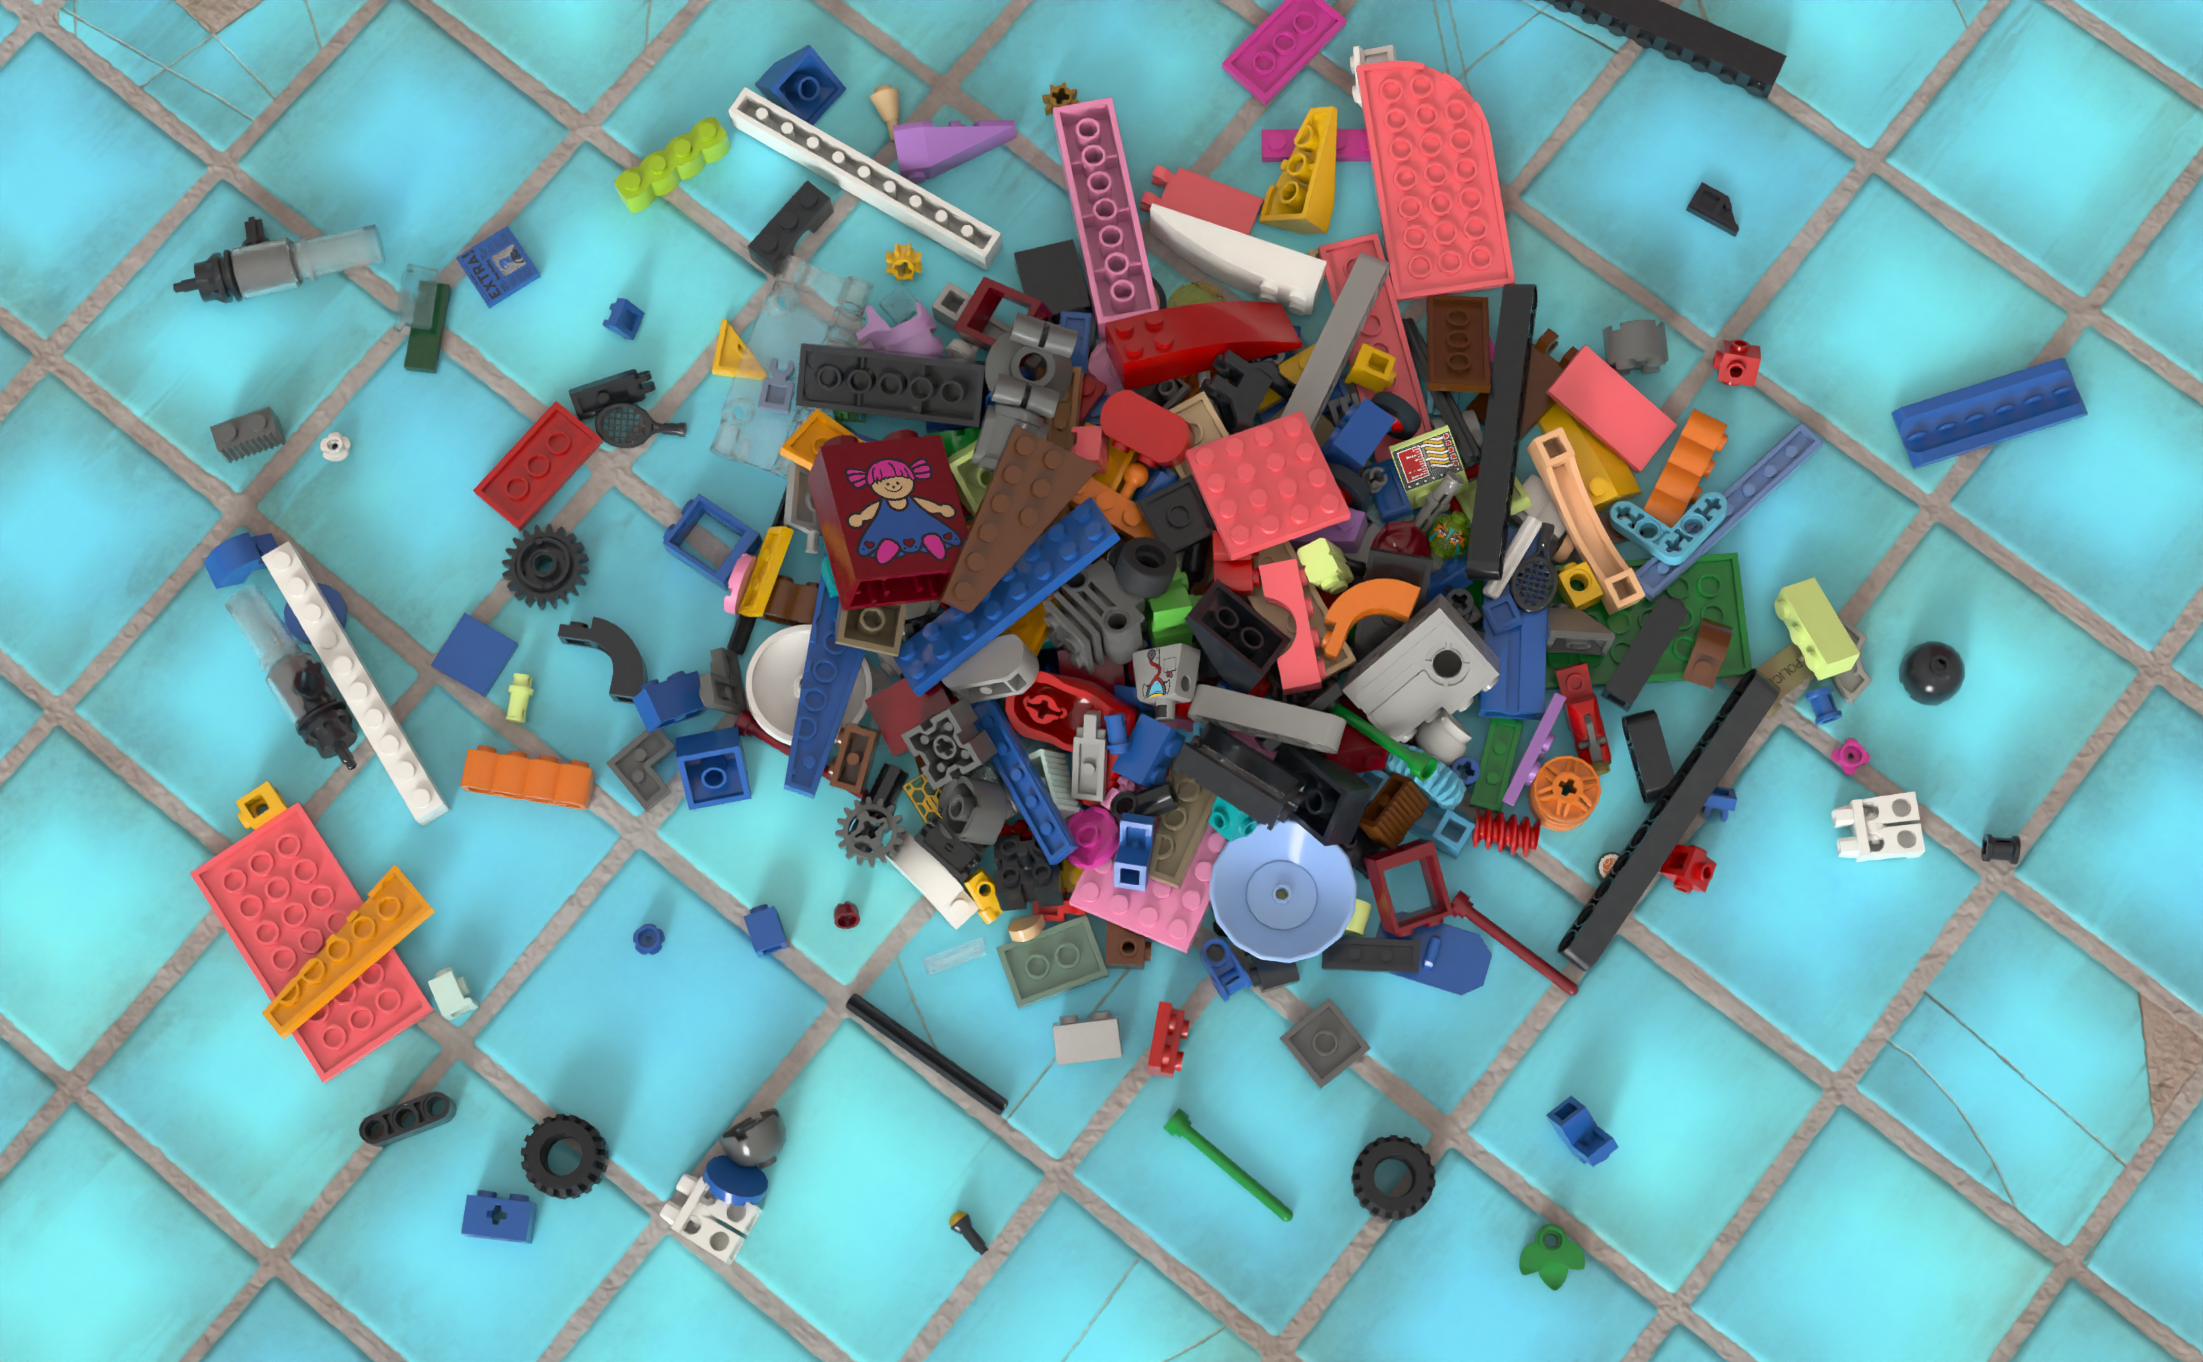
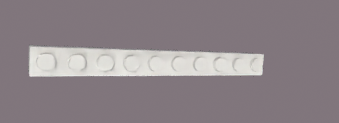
(866, 178)
(355, 684)

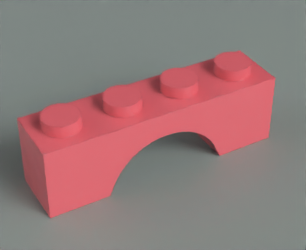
(1283, 587)

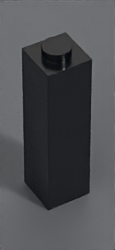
(1645, 652)

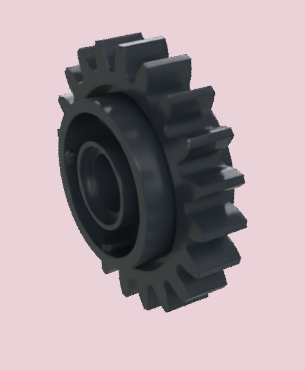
(548, 585)

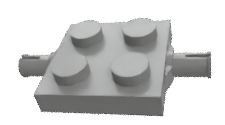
(800, 508)

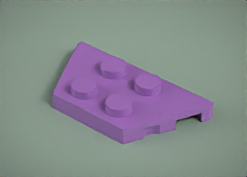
(1537, 748)

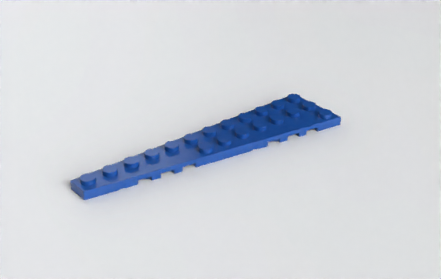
(824, 694)

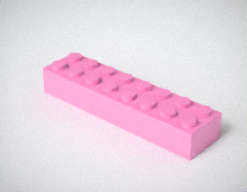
(1104, 211)

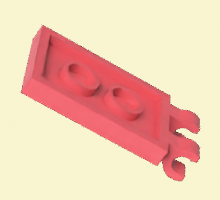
(1204, 199)

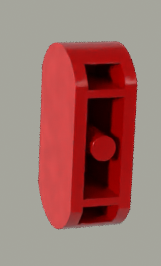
(1146, 429)

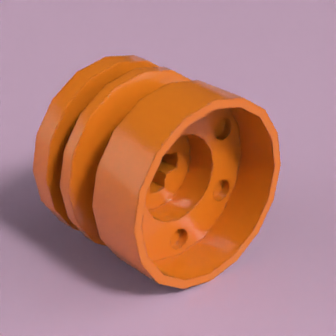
(1560, 811)

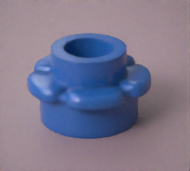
(645, 931)

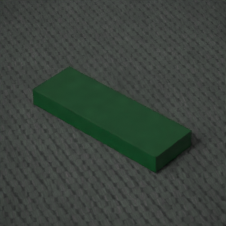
(425, 345)

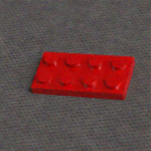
(538, 466)

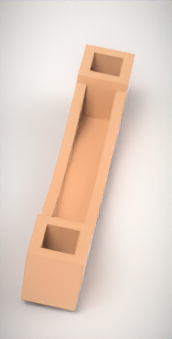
(1559, 472)

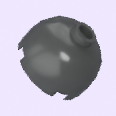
(755, 1140)

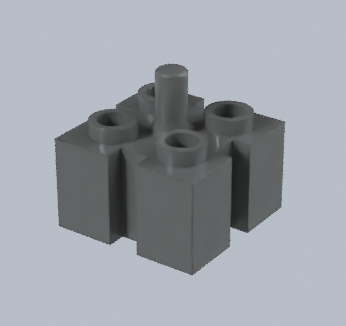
(949, 743)

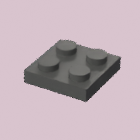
(1324, 1043)

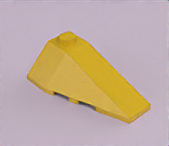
(1306, 188)
(1601, 470)

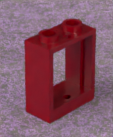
(982, 306)
(1403, 854)

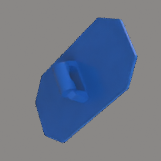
(1447, 957)

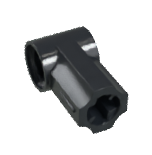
(1148, 802)

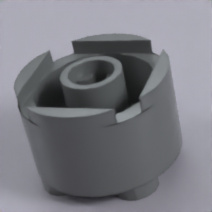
(1636, 346)
(973, 810)

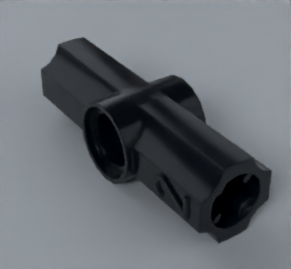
(887, 787)

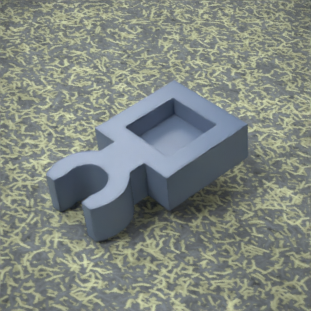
(777, 392)

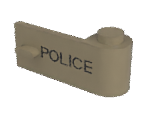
(1787, 671)

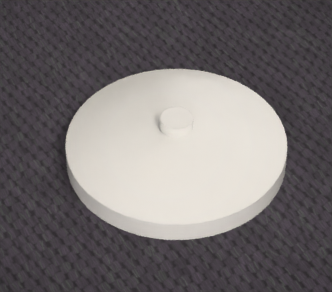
(776, 682)

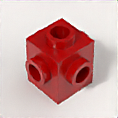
(1737, 363)
(1689, 868)

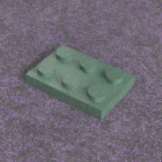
(1052, 962)

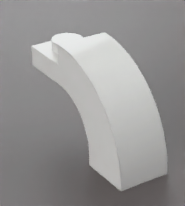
(933, 881)

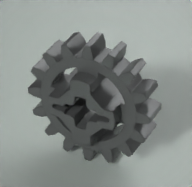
(884, 826)

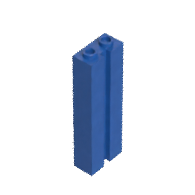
(1521, 655)

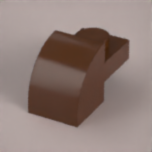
(1707, 653)

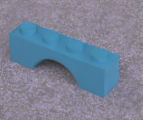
(1437, 824)

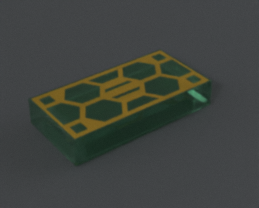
(923, 797)

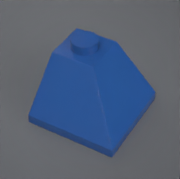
(801, 85)

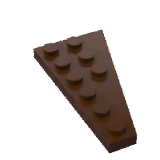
(1020, 501)

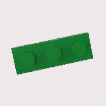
(1496, 764)

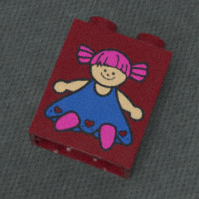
(887, 517)

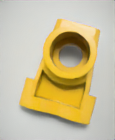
(986, 901)

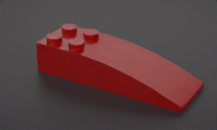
(1188, 338)

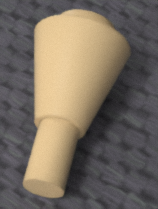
(887, 104)

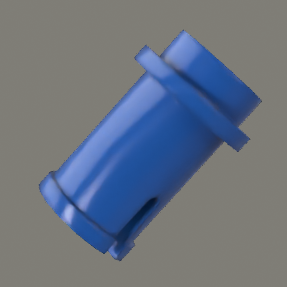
(1117, 734)

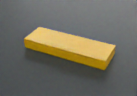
(765, 571)

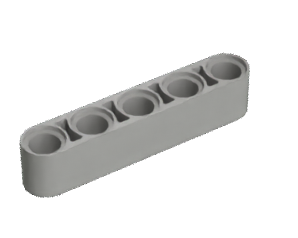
(1267, 718)

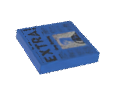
(498, 267)

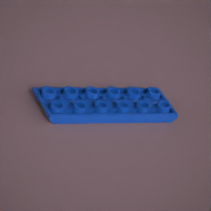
(1989, 413)

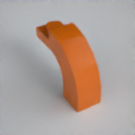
(1367, 598)

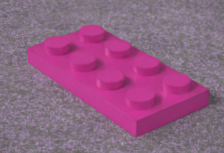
(1283, 46)

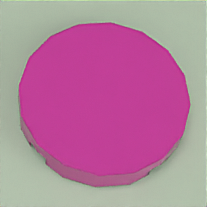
(1096, 835)

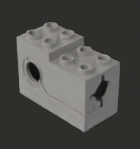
(1421, 668)

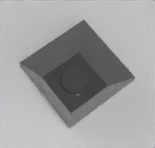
(1576, 632)

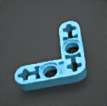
(1668, 536)

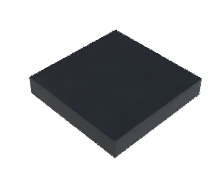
(1177, 515)

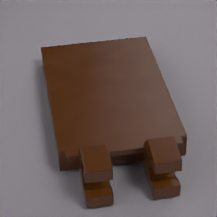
(1541, 375)

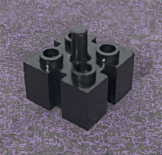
(1026, 875)

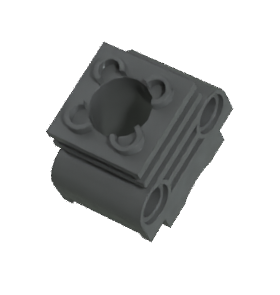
(1096, 618)

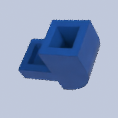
(237, 558)
(1134, 851)
(1581, 1132)

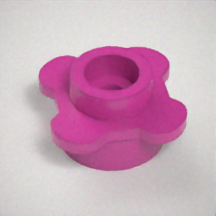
(1859, 756)

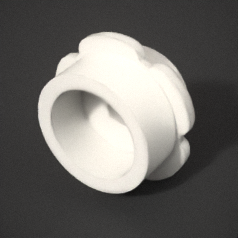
(335, 454)

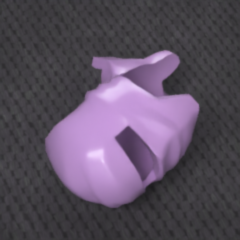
(908, 336)

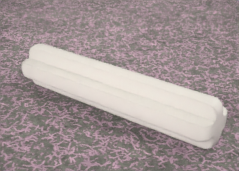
(1514, 555)

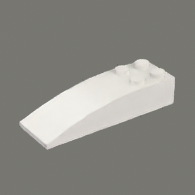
(1243, 261)

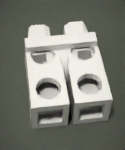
(1880, 828)
(699, 1219)

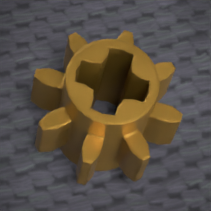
(1056, 94)

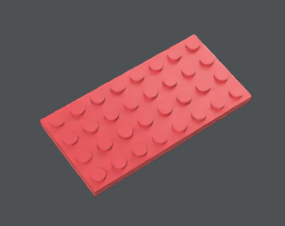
(280, 903)

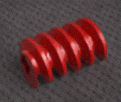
(1505, 832)

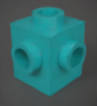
(1231, 821)

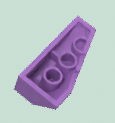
(932, 150)

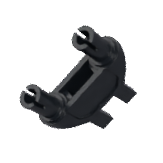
(1246, 388)

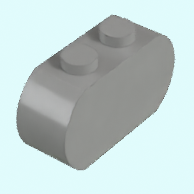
(995, 671)

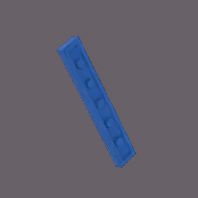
(1025, 783)

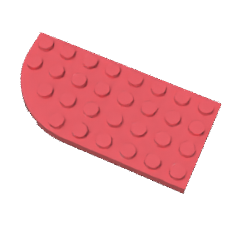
(1433, 182)

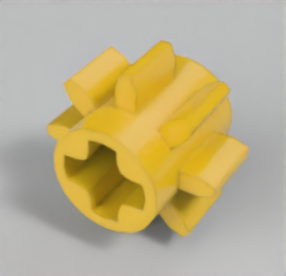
(902, 254)

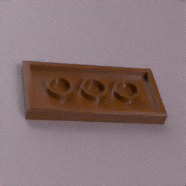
(1458, 344)

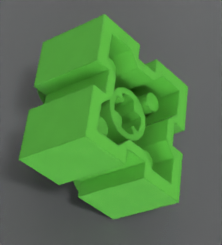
(1167, 613)

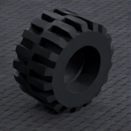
(539, 1146)
(1406, 1152)

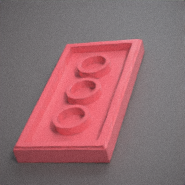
(1611, 408)

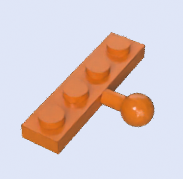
(1117, 506)

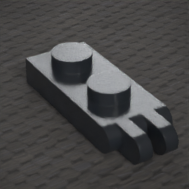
(619, 388)

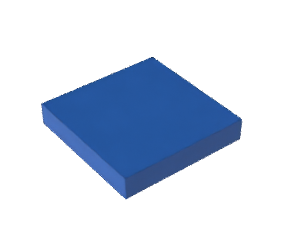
(474, 655)

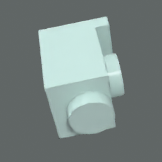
(451, 994)

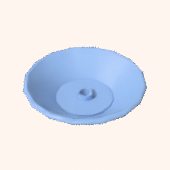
(1291, 860)

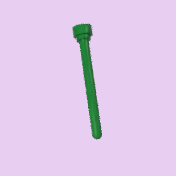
(1420, 764)
(1181, 1126)

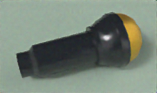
(961, 1223)

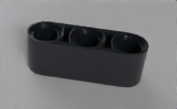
(1648, 753)
(392, 1118)

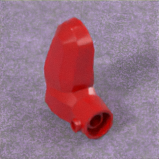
(1056, 708)

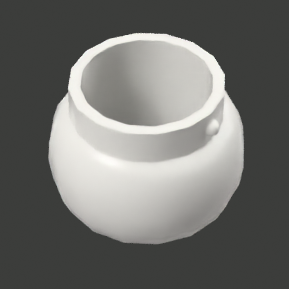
(1443, 738)

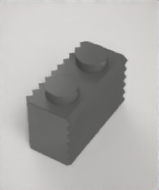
(248, 434)

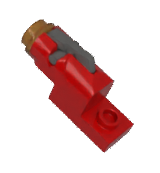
(1584, 716)

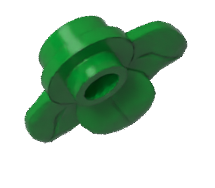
(1548, 1261)

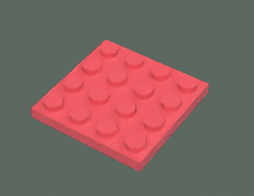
(1267, 485)

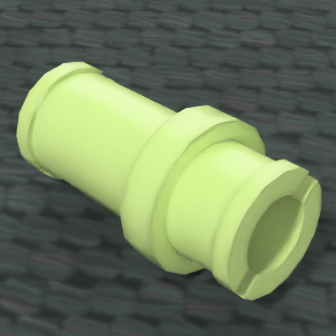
(519, 698)

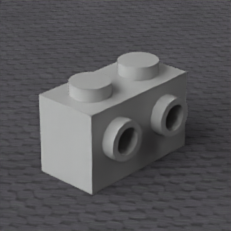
(1087, 1038)

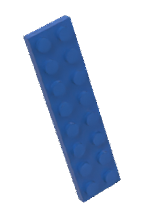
(1031, 579)

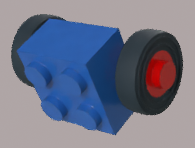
(1359, 436)

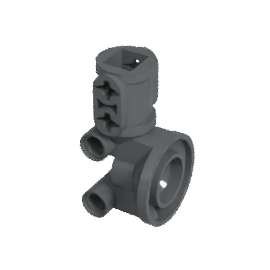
(1019, 399)

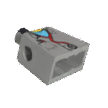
(1166, 677)

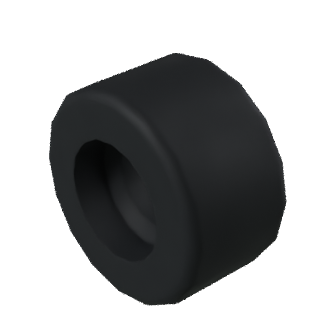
(1146, 567)

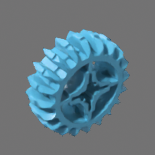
(1442, 789)

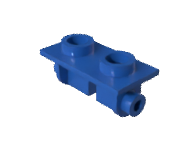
(1451, 573)

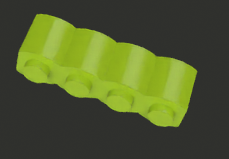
(680, 160)

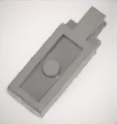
(1090, 759)

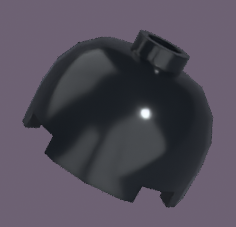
(1932, 672)

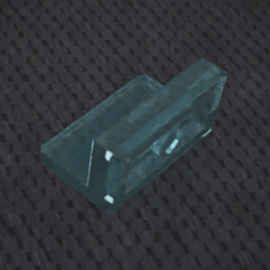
(416, 297)

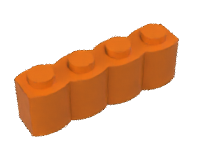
(1685, 468)
(528, 779)

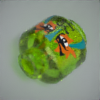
(1450, 535)

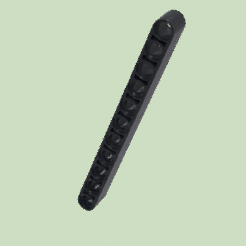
(1502, 433)
(1668, 820)

